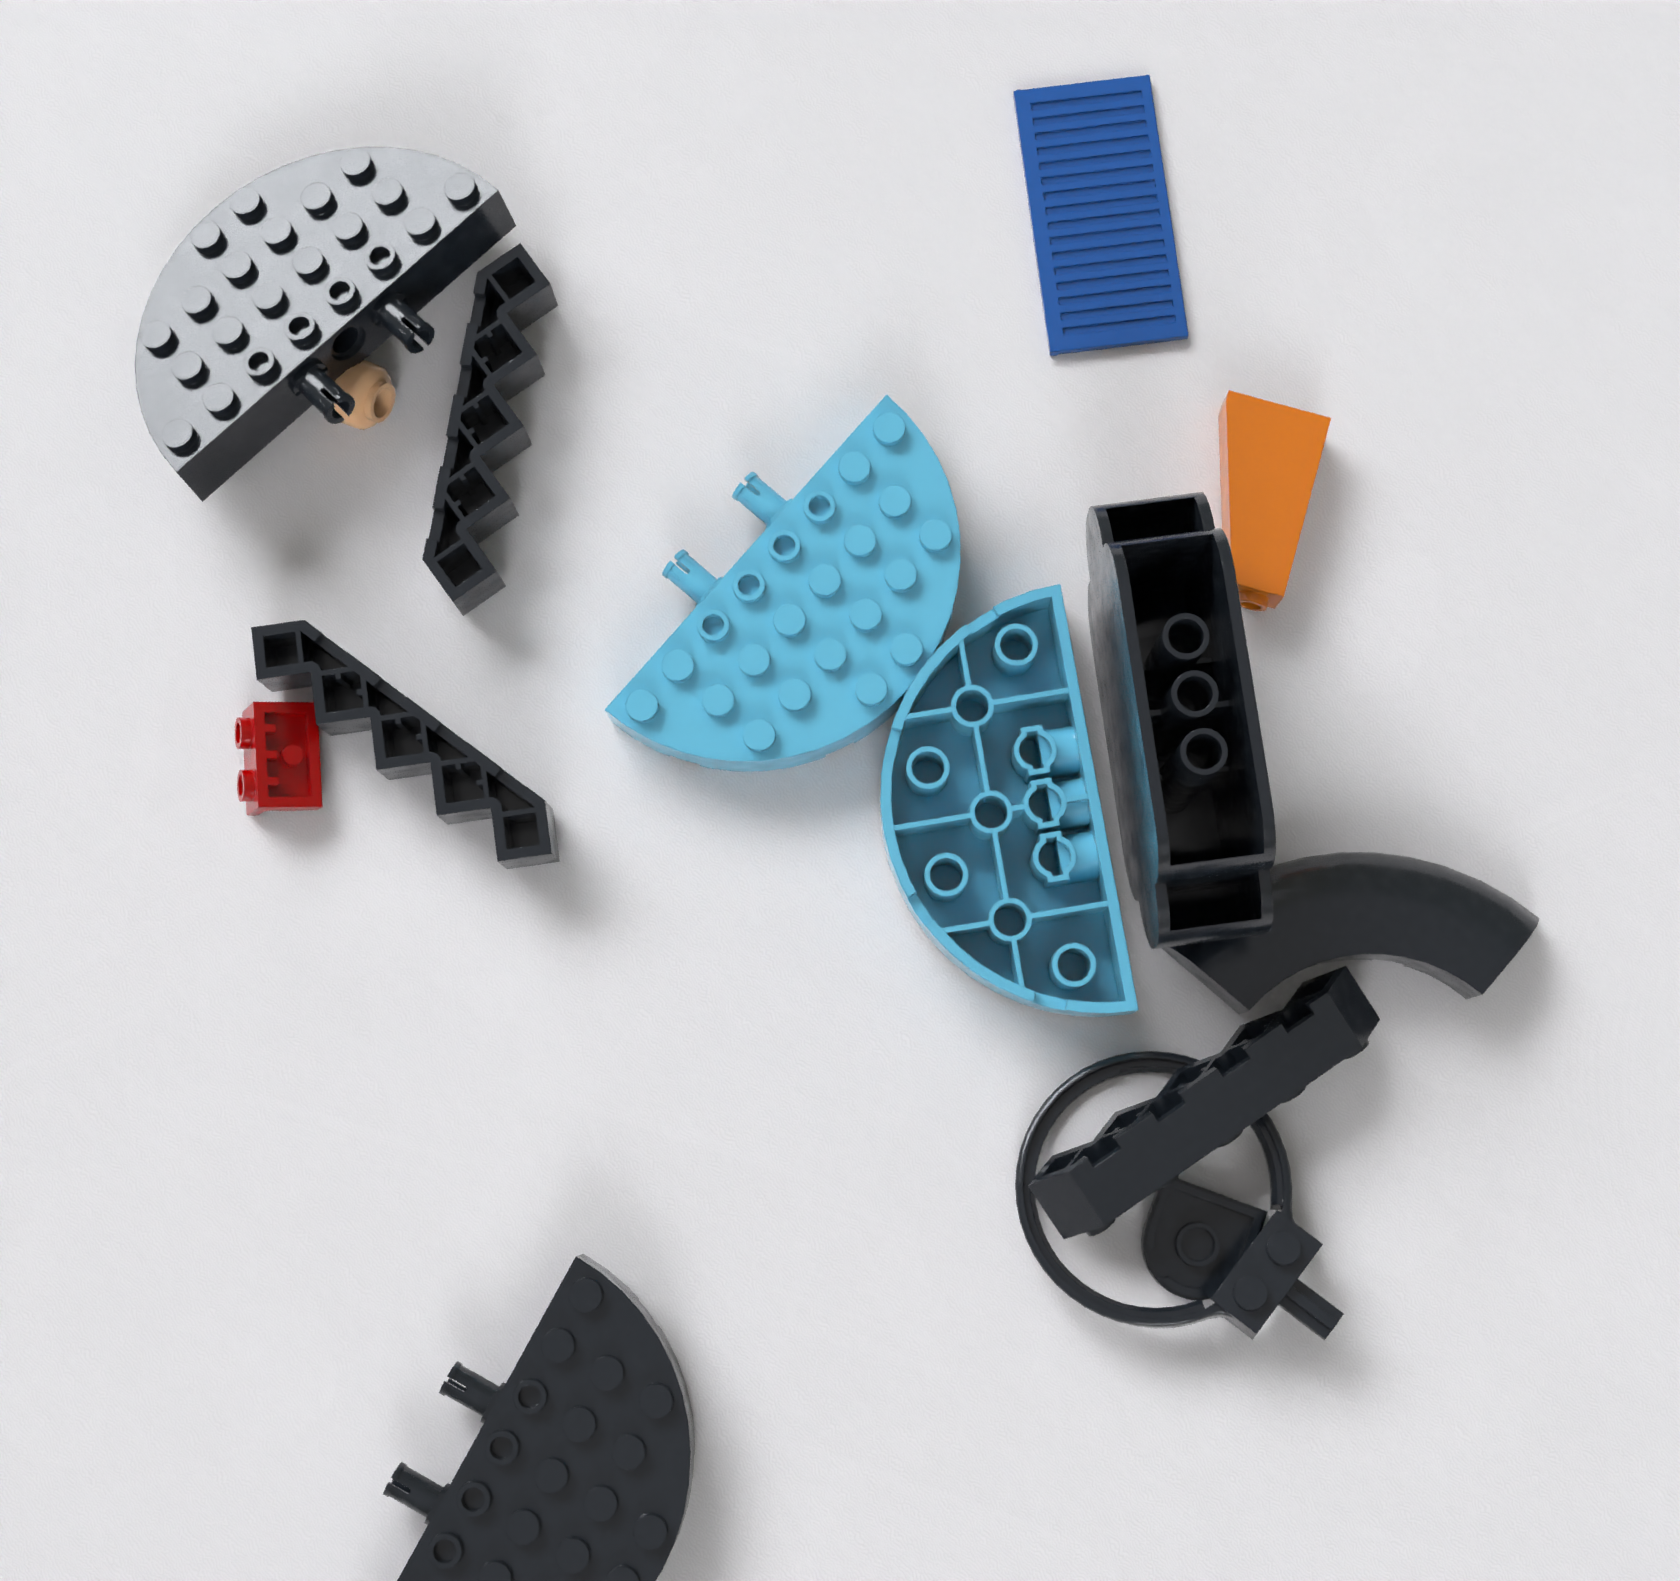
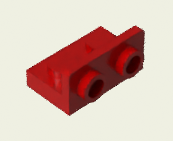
(279, 757)

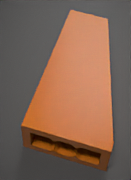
(1266, 487)

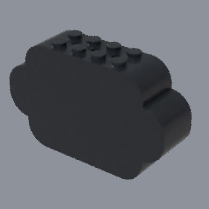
(1180, 720)

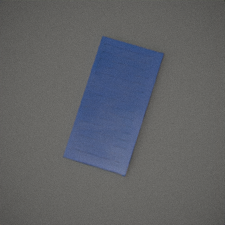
(1100, 215)

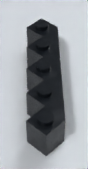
(484, 428)
(407, 740)
(1206, 1105)

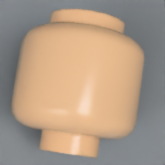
(372, 393)

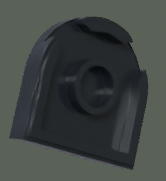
(1196, 1238)

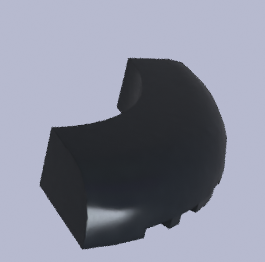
(1367, 911)

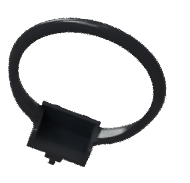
(1260, 1279)

